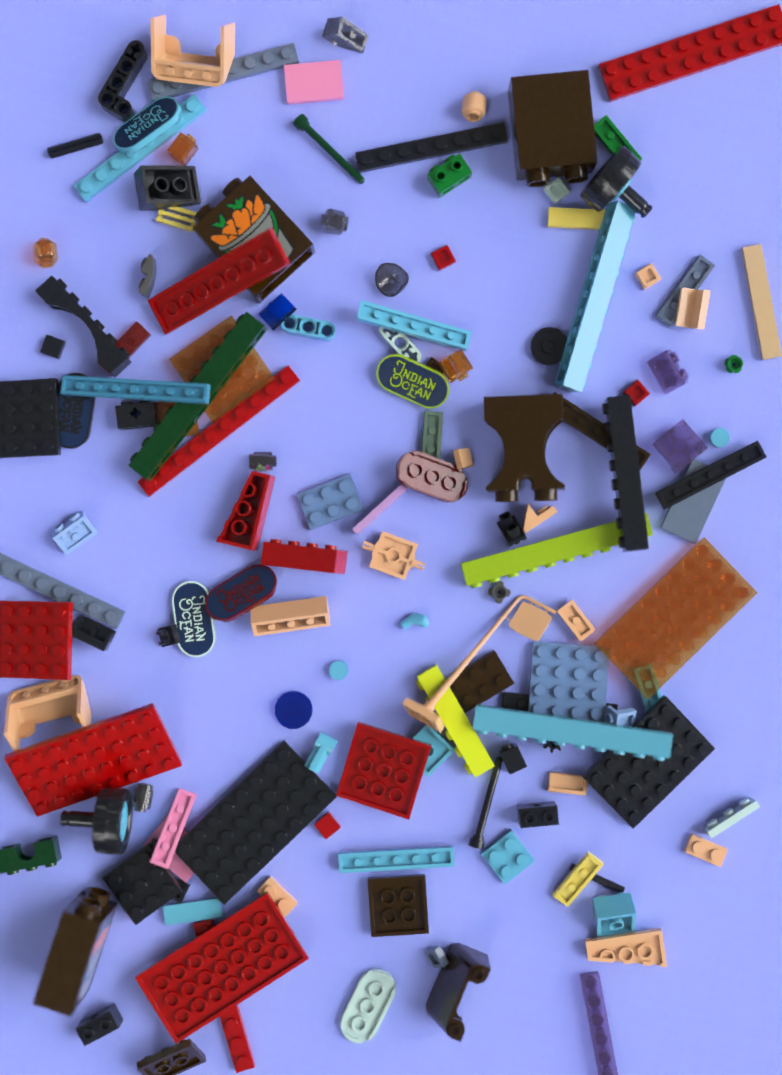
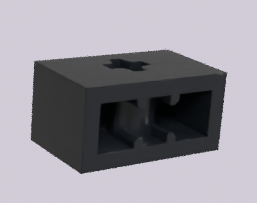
(127, 421)
(537, 814)
(99, 1024)

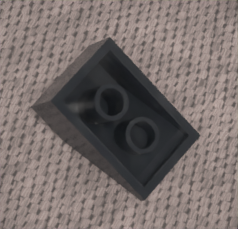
(166, 187)

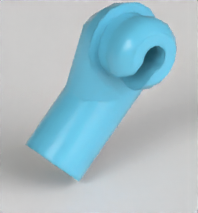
(415, 618)

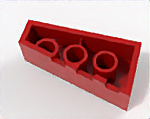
(249, 513)
(304, 557)

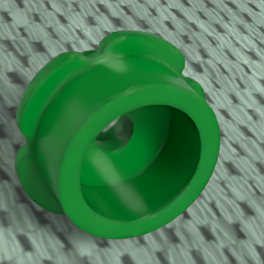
(738, 364)

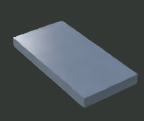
(690, 515)

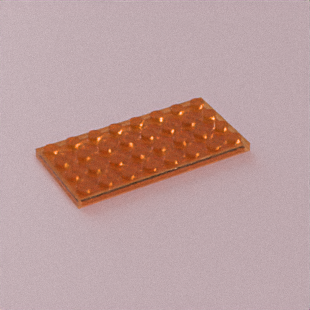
(675, 618)

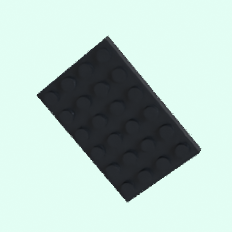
(638, 784)

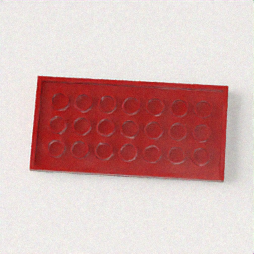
(93, 758)
(221, 967)

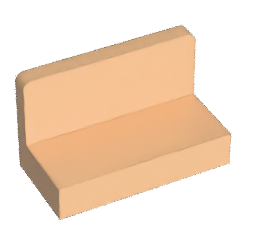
(692, 308)

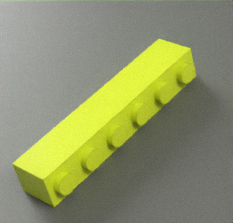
(456, 722)

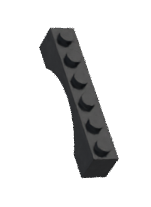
(108, 353)

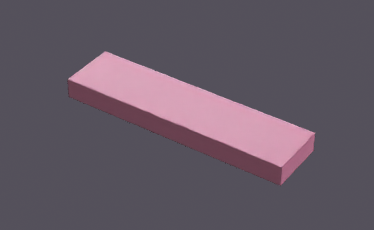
(173, 828)

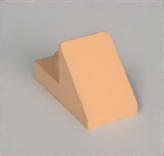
(532, 520)

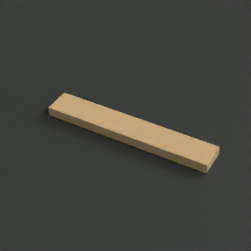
(761, 302)

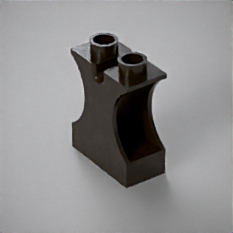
(524, 428)

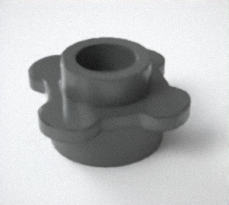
(504, 592)

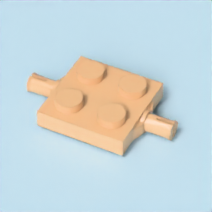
(393, 555)

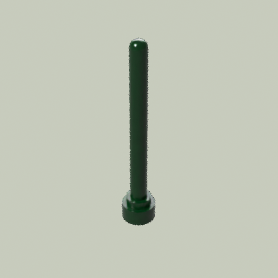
(302, 123)

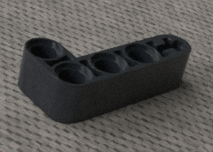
(126, 78)

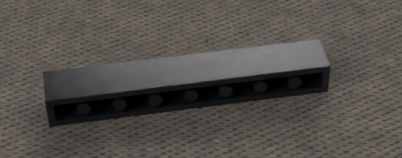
(626, 474)

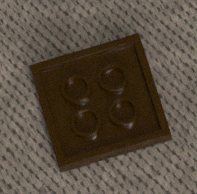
(398, 905)

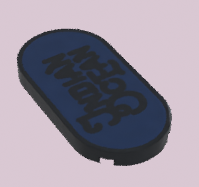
(75, 418)

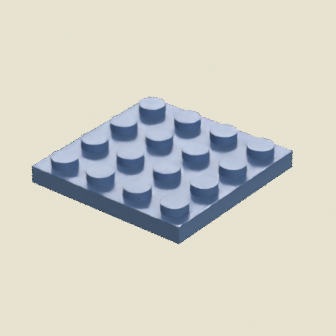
(568, 681)

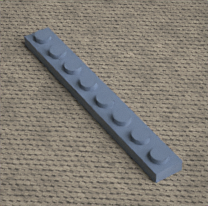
(240, 68)
(60, 591)

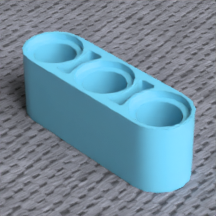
(316, 333)

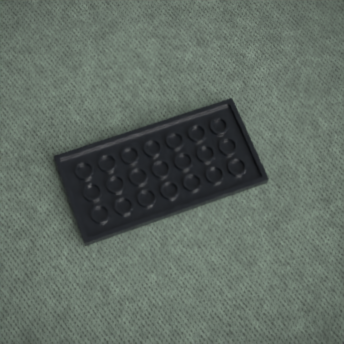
(254, 822)

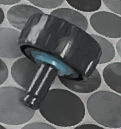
(614, 181)
(109, 822)

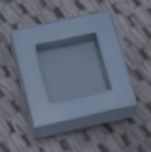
(436, 956)

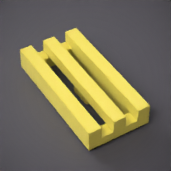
(178, 225)

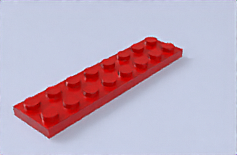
(219, 281)

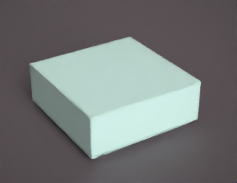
(556, 190)

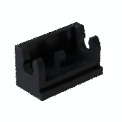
(93, 633)

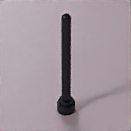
(477, 839)

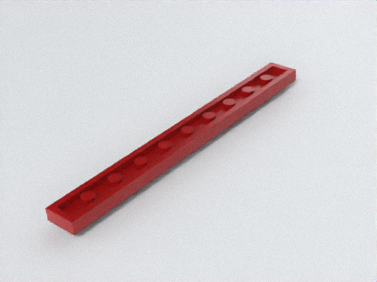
(220, 431)

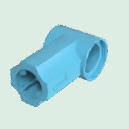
(322, 748)

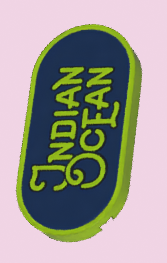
(413, 381)

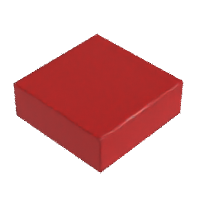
(443, 258)
(637, 392)
(327, 825)

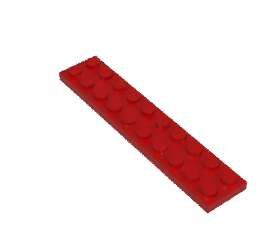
(692, 53)

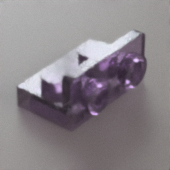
(668, 371)

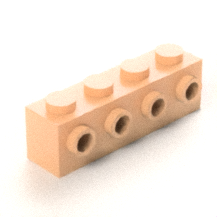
(294, 615)

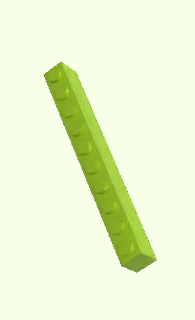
(542, 553)

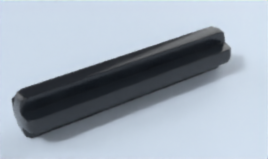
(75, 145)

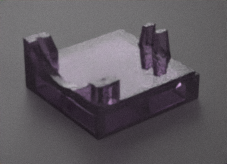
(679, 446)

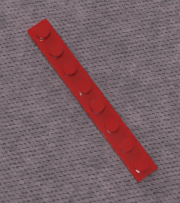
(232, 1023)

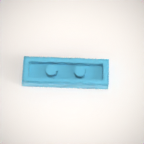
(192, 911)

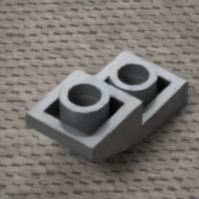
(149, 269)

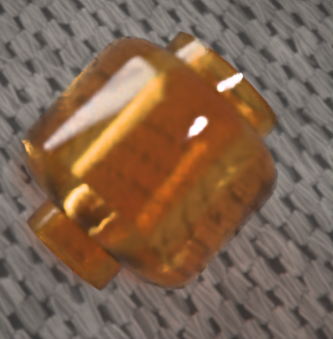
(45, 253)

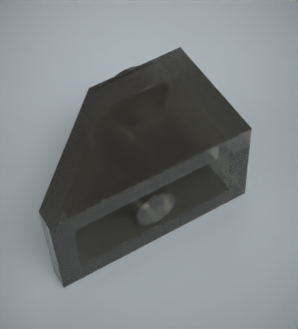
(345, 34)

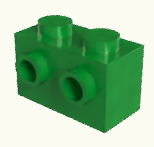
(449, 175)

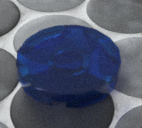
(293, 709)

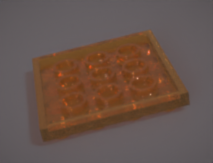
(246, 381)

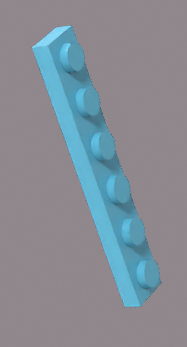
(413, 325)
(396, 859)

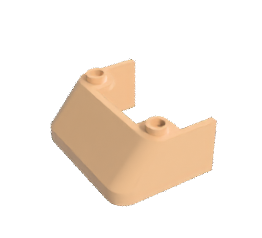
(174, 66)
(45, 703)

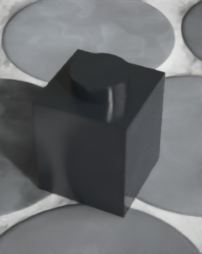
(512, 758)

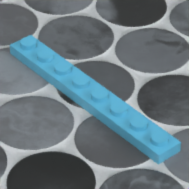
(123, 162)

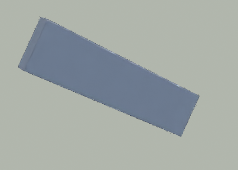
(693, 280)

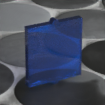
(277, 311)

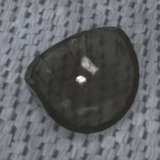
(391, 279)

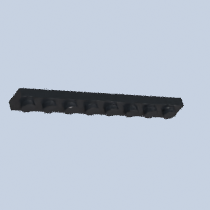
(431, 147)

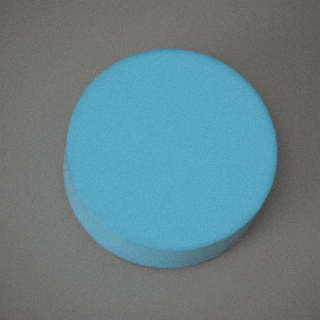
(719, 437)
(338, 670)

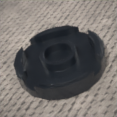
(548, 346)

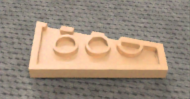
(632, 947)

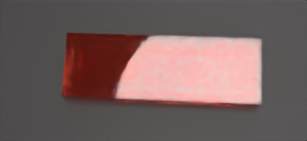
(132, 339)

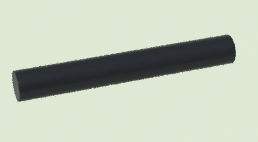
(605, 882)

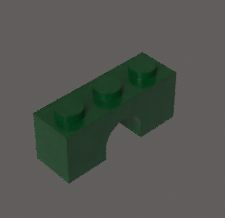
(46, 853)

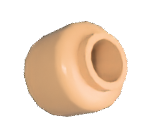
(474, 106)

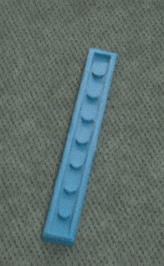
(135, 389)

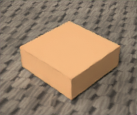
(647, 276)
(463, 458)

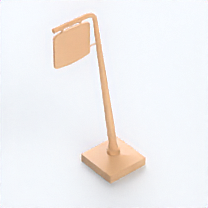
(527, 621)

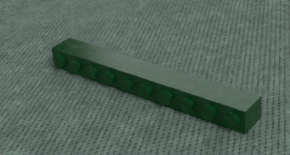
(183, 416)

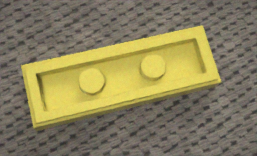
(574, 218)
(577, 879)

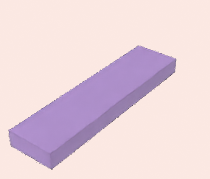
(379, 509)

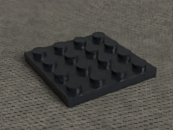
(29, 418)

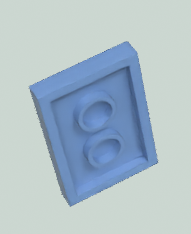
(330, 502)

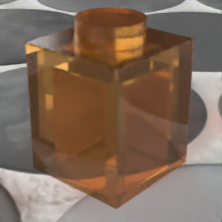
(183, 148)
(456, 366)

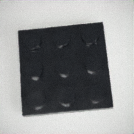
(142, 885)

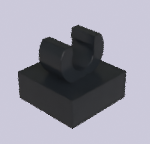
(168, 635)

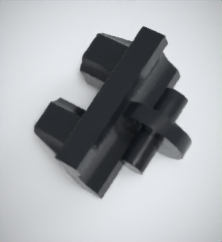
(510, 529)

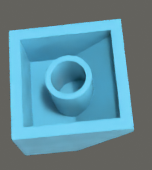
(614, 914)

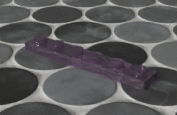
(598, 1023)

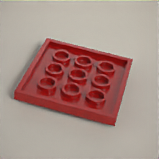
(36, 640)
(383, 770)

